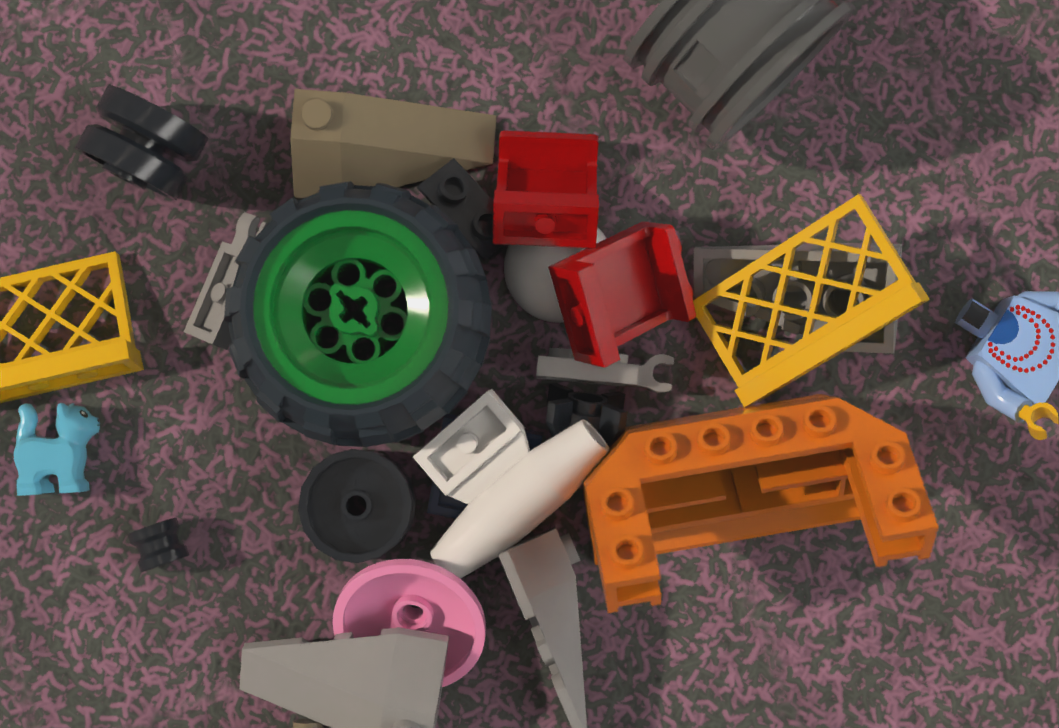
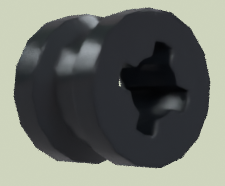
(158, 544)

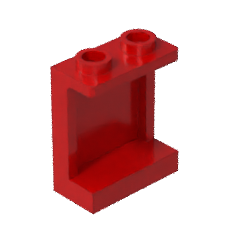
(546, 189)
(622, 290)

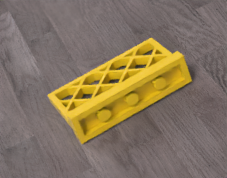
(830, 339)
(75, 363)

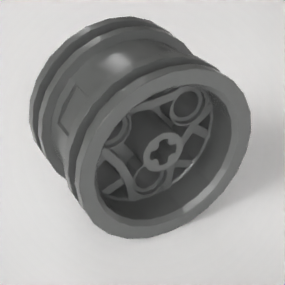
(731, 54)

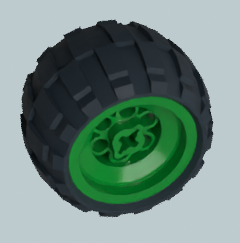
(412, 374)

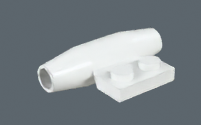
(507, 486)

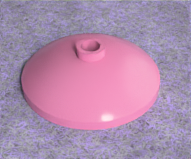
(382, 598)

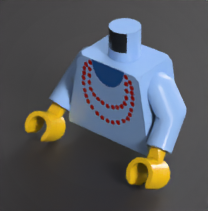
(1016, 355)

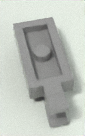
(208, 313)
(562, 367)

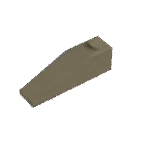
(380, 140)

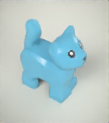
(63, 456)

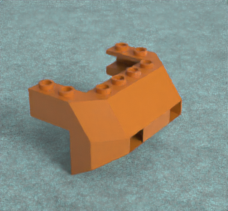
(751, 478)

